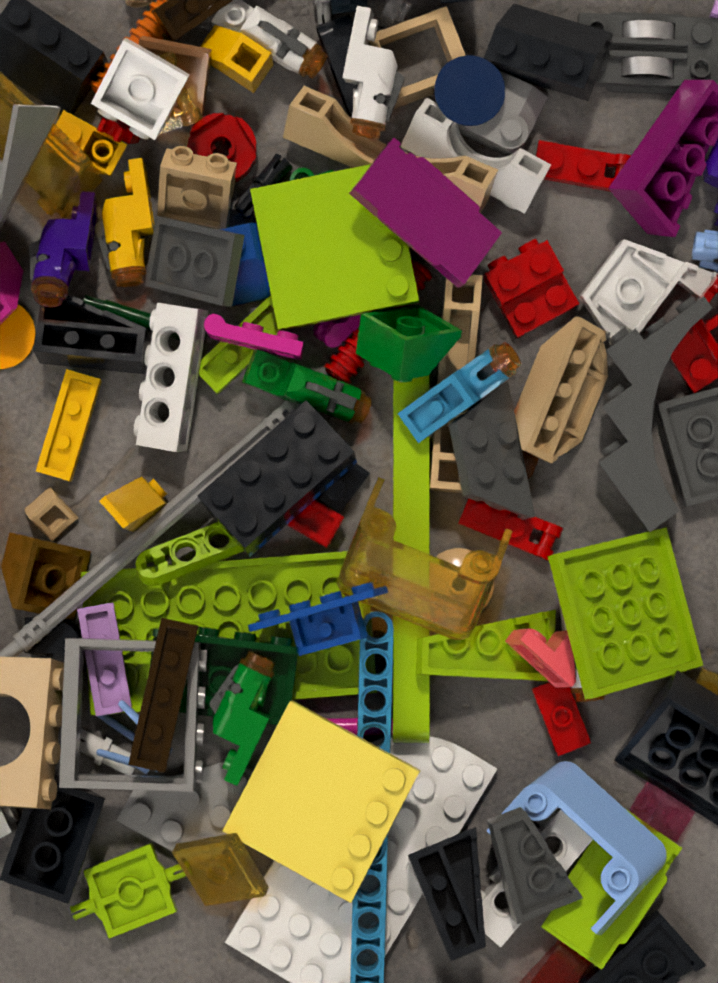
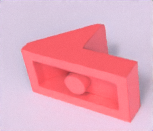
(551, 659)

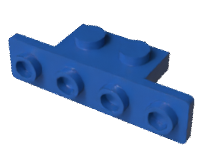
(327, 624)

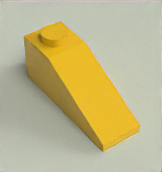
(135, 503)

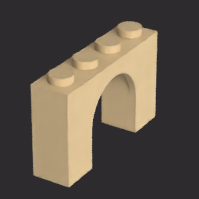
(39, 688)

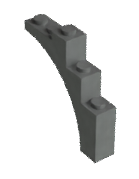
(642, 361)

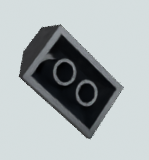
(548, 50)
(47, 56)
(53, 843)

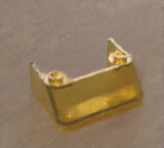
(418, 584)

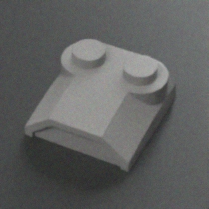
(513, 122)

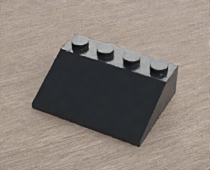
(678, 745)

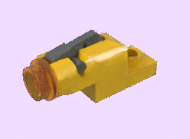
(123, 225)

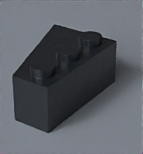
(89, 338)
(452, 890)

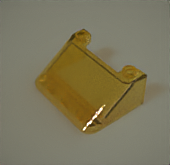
(61, 166)

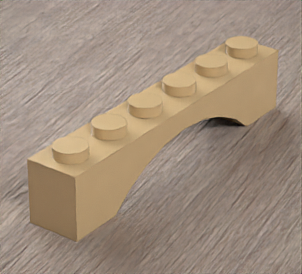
(325, 127)
(462, 310)

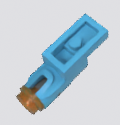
(460, 390)

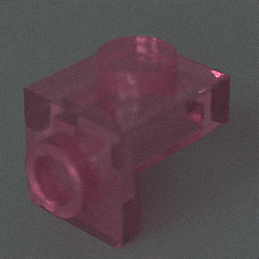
(661, 811)

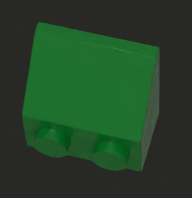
(405, 341)

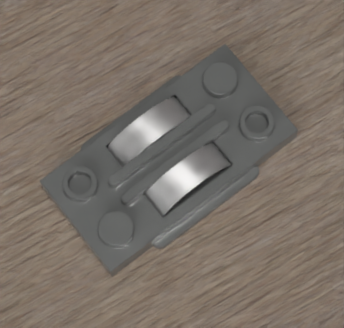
(655, 51)

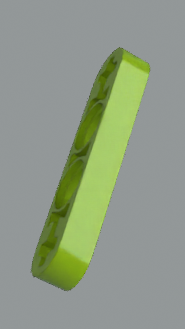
(196, 540)

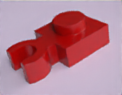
(118, 130)

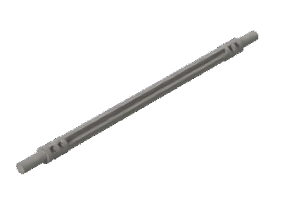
(138, 541)

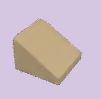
(50, 514)

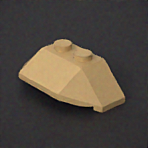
(562, 390)

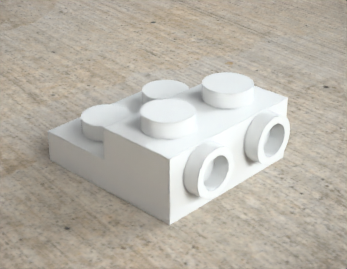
(139, 90)

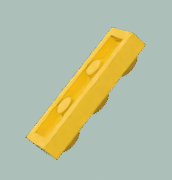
(68, 425)

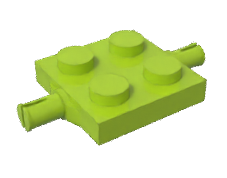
(129, 890)

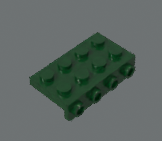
(226, 653)

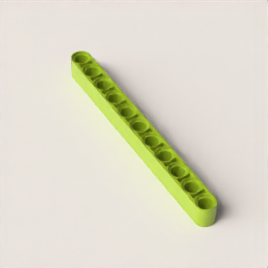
(411, 516)

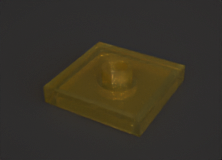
(220, 869)

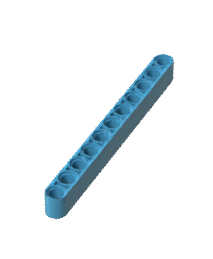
(373, 901)

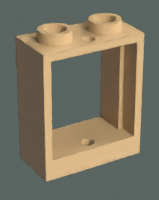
(448, 38)

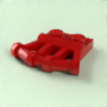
(698, 351)

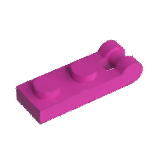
(253, 337)

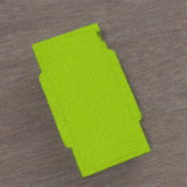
(574, 921)

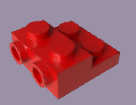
(530, 287)

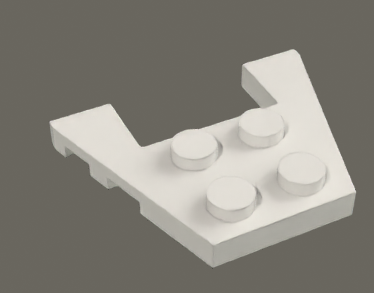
(635, 284)

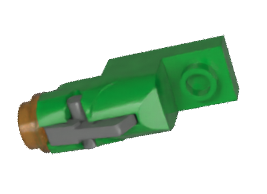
(298, 383)
(238, 713)

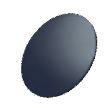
(469, 90)

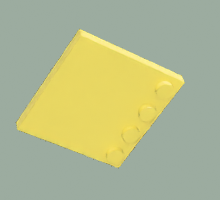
(321, 801)

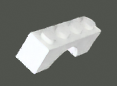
(438, 137)

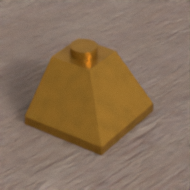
(40, 571)

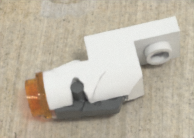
(287, 45)
(374, 73)

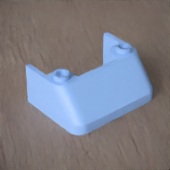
(634, 849)

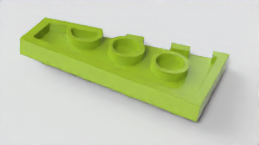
(484, 651)

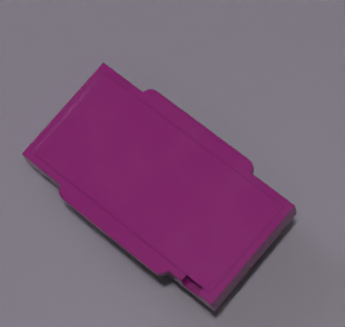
(426, 212)

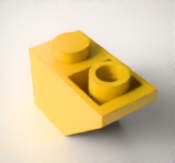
(238, 57)
(98, 146)

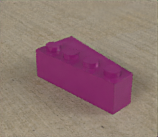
(670, 156)

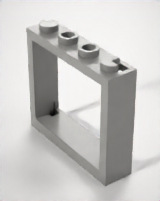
(72, 713)

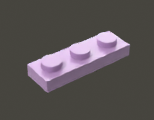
(104, 667)

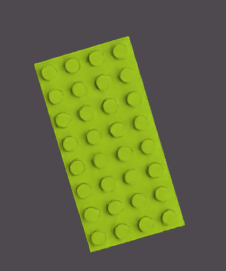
(229, 599)

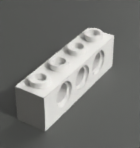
(185, 363)
(573, 841)

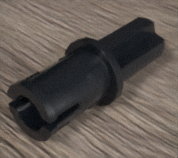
(271, 174)

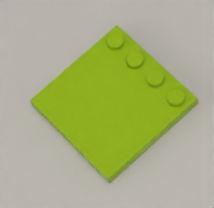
(328, 251)
(625, 612)

